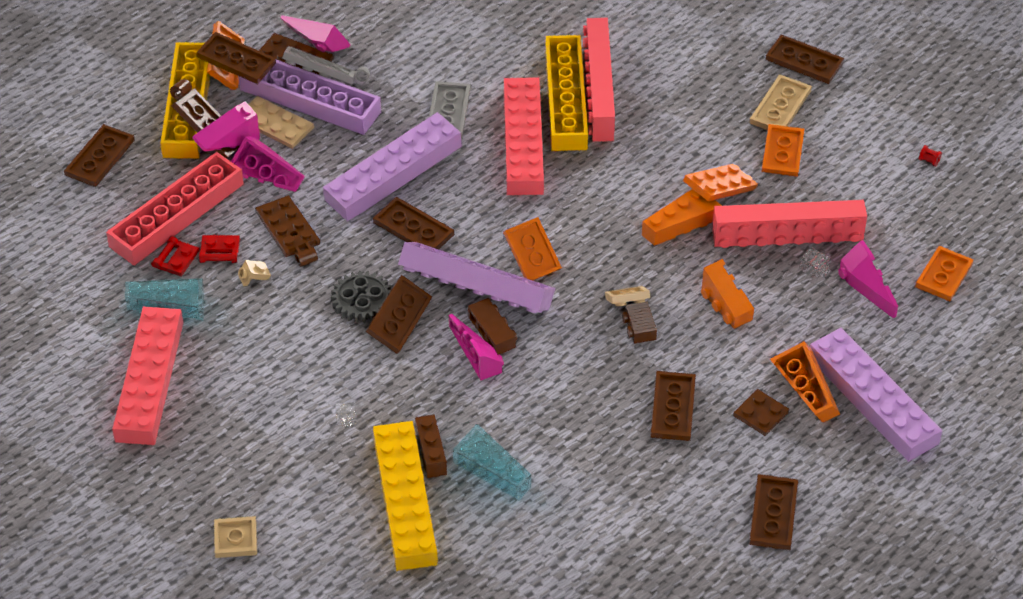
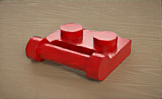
(219, 244)
(180, 260)

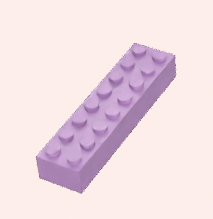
(316, 97)
(392, 166)
(476, 276)
(876, 395)

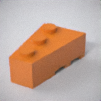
(724, 295)

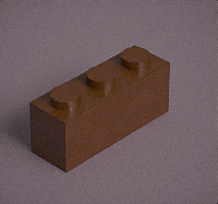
(492, 326)
(430, 446)

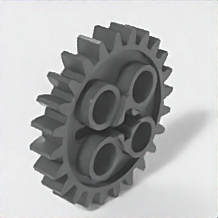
(359, 296)

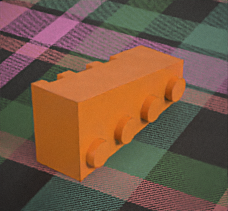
(679, 217)
(805, 376)

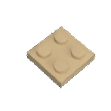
(621, 296)
(235, 537)

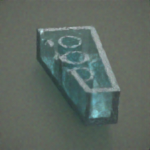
(173, 294)
(492, 463)

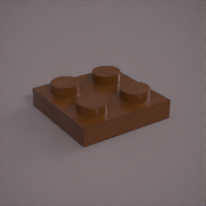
(761, 412)

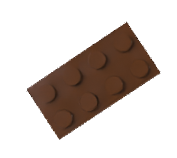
(277, 44)
(236, 58)
(804, 59)
(99, 155)
(412, 224)
(399, 314)
(673, 406)
(773, 512)

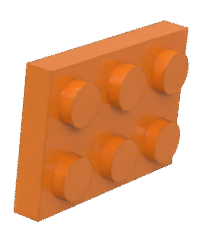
(783, 150)
(532, 249)
(944, 273)

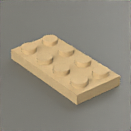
(780, 103)
(280, 123)

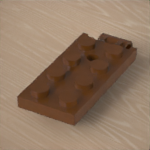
(196, 110)
(283, 222)

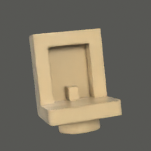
(253, 270)

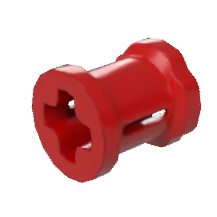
(930, 155)

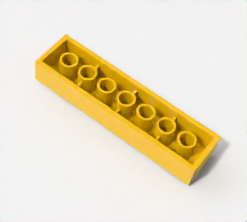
(566, 93)
(176, 132)
(405, 496)

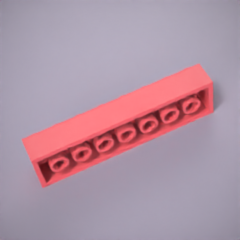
(599, 80)
(523, 136)
(174, 208)
(789, 223)
(148, 376)

